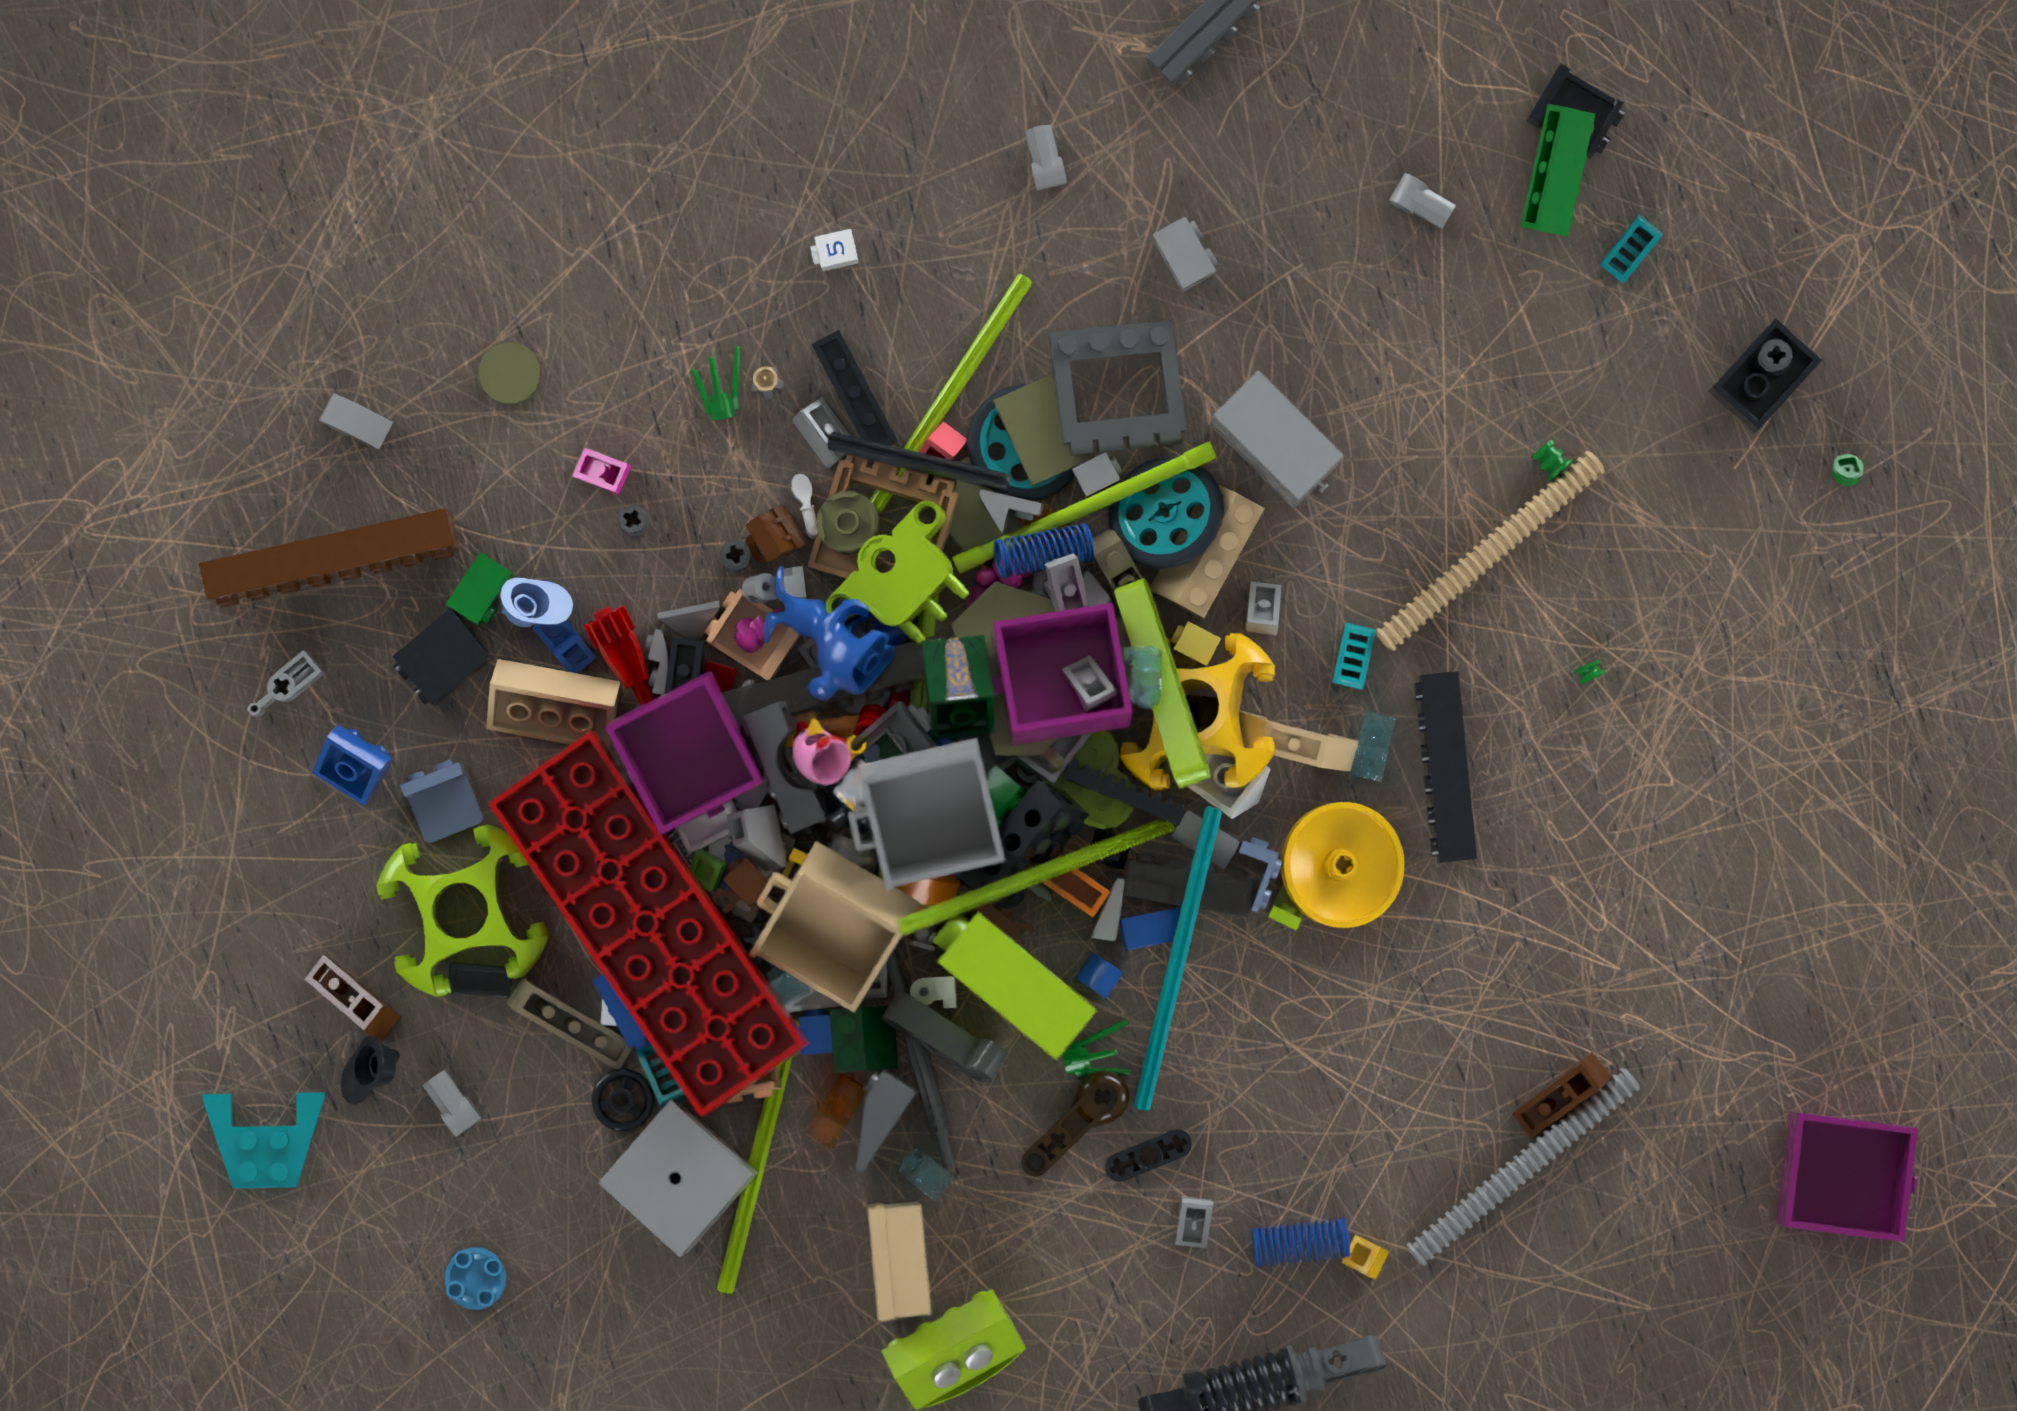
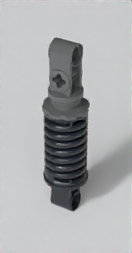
(1269, 1379)

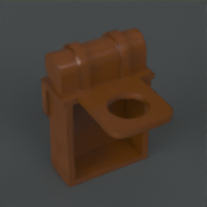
(774, 535)

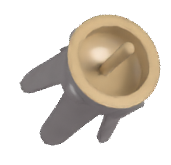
(765, 380)

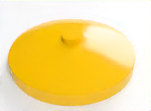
(1342, 864)

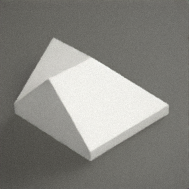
(1230, 800)

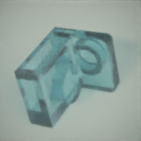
(786, 986)
(925, 1173)

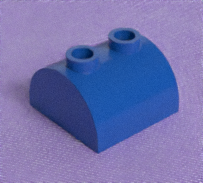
(352, 764)

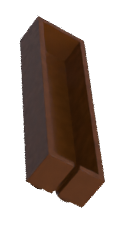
(328, 557)

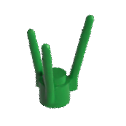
(721, 405)
(1078, 1059)

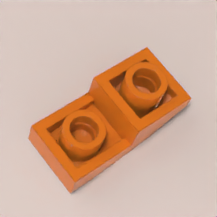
(932, 890)

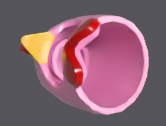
(819, 754)

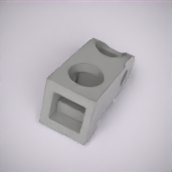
(761, 587)

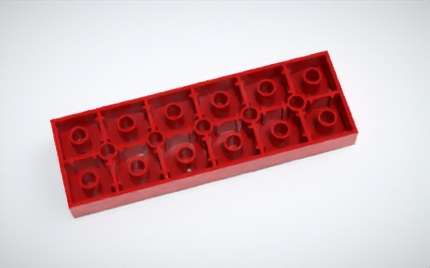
(648, 924)

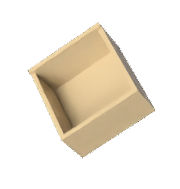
(832, 925)

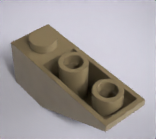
(1115, 561)

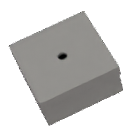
(678, 1177)

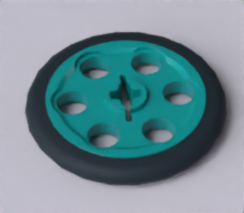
(984, 433)
(1200, 531)

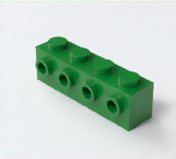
(1558, 170)

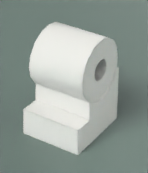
(936, 988)

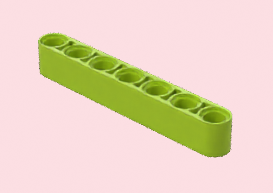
(1172, 710)

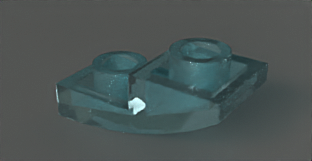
(1373, 746)

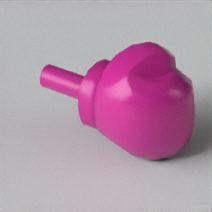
(750, 633)

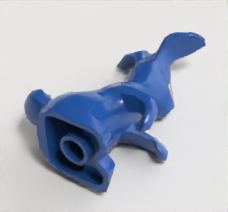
(843, 658)

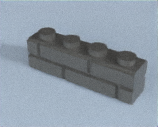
(1197, 36)

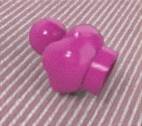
(987, 576)

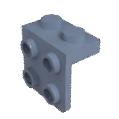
(442, 801)
(1258, 850)

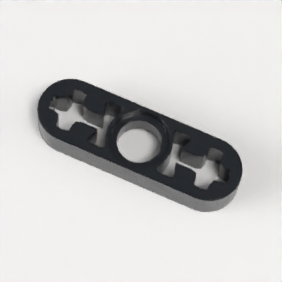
(1167, 1139)

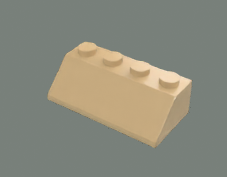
(1200, 580)
(550, 703)

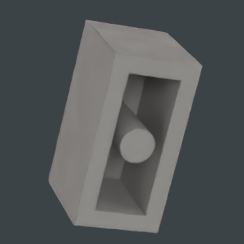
(1184, 253)

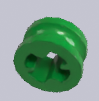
(1589, 671)

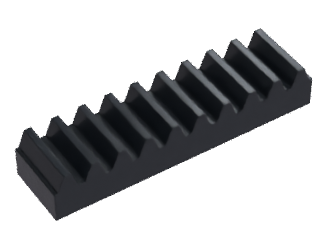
(853, 389)
(1127, 796)

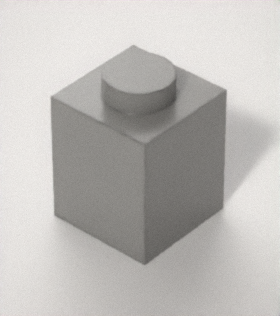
(1097, 474)

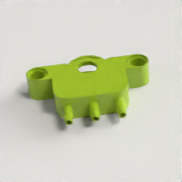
(913, 582)

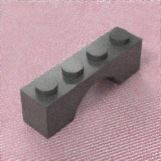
(770, 732)

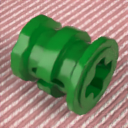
(1551, 459)

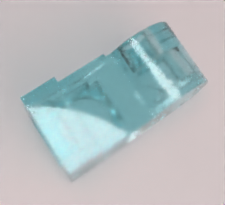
(1146, 675)

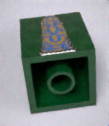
(958, 687)

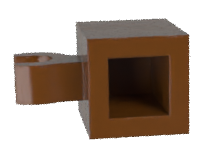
(745, 882)

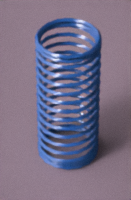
(1008, 563)
(1258, 1233)

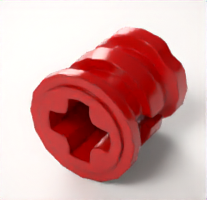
(867, 716)

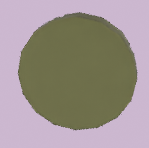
(509, 373)
(847, 521)

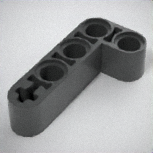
(943, 1038)

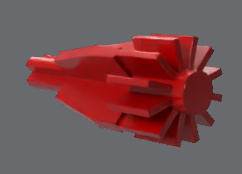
(621, 650)

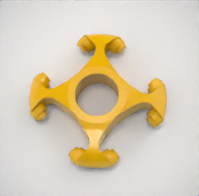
(1224, 734)

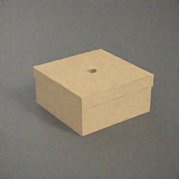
(898, 1260)

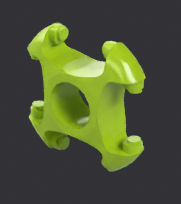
(439, 943)

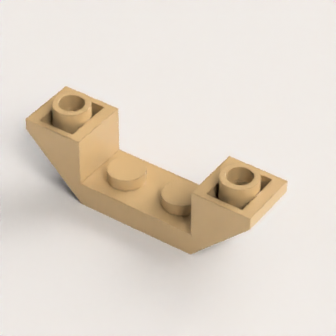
(1299, 744)

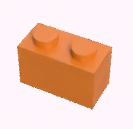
(1079, 890)

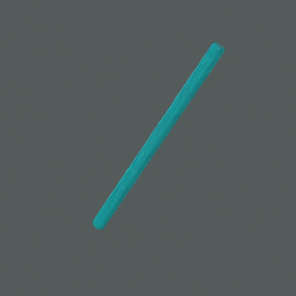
(1177, 958)

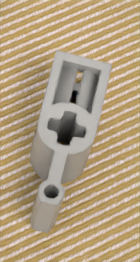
(299, 672)

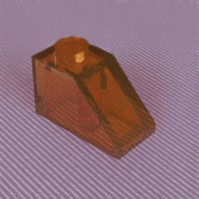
(836, 1111)

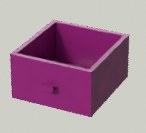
(1031, 676)
(685, 753)
(1847, 1176)

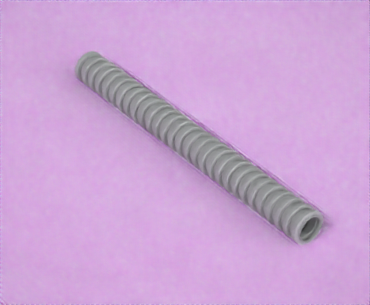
(1523, 1167)

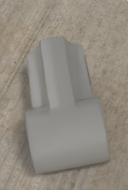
(1046, 164)
(1415, 197)
(455, 1108)

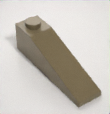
(569, 1023)

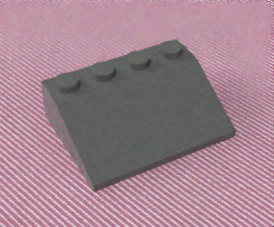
(882, 1109)

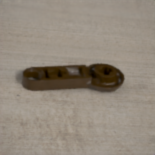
(1082, 1116)

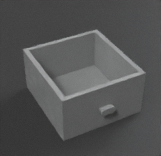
(1276, 440)

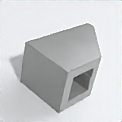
(758, 836)

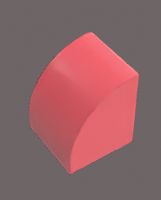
(944, 443)

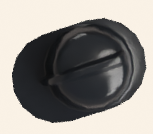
(368, 1068)

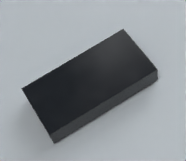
(479, 980)

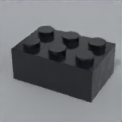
(1757, 393)

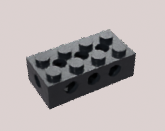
(1029, 832)

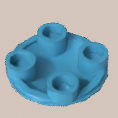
(475, 1278)

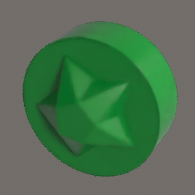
(1847, 469)

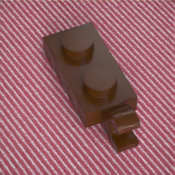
(999, 917)

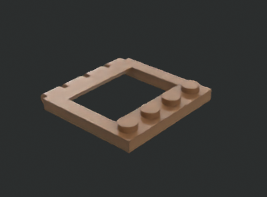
(883, 477)

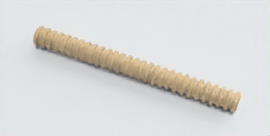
(1490, 550)

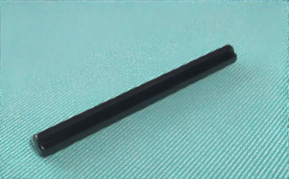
(918, 461)

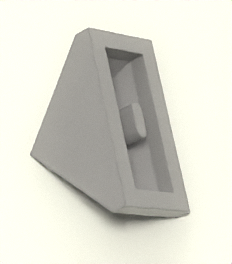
(691, 620)

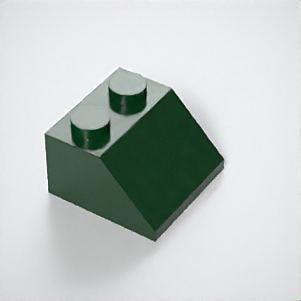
(862, 1040)

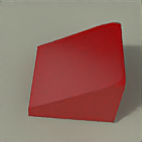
(723, 674)

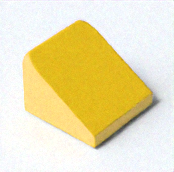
(1365, 1257)

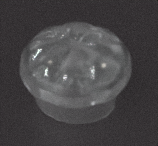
(844, 845)

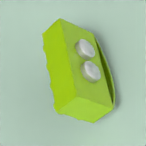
(954, 1351)

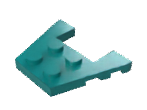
(264, 1153)

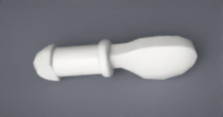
(802, 491)

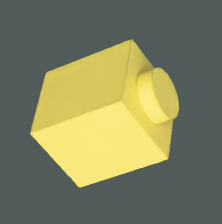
(1195, 643)

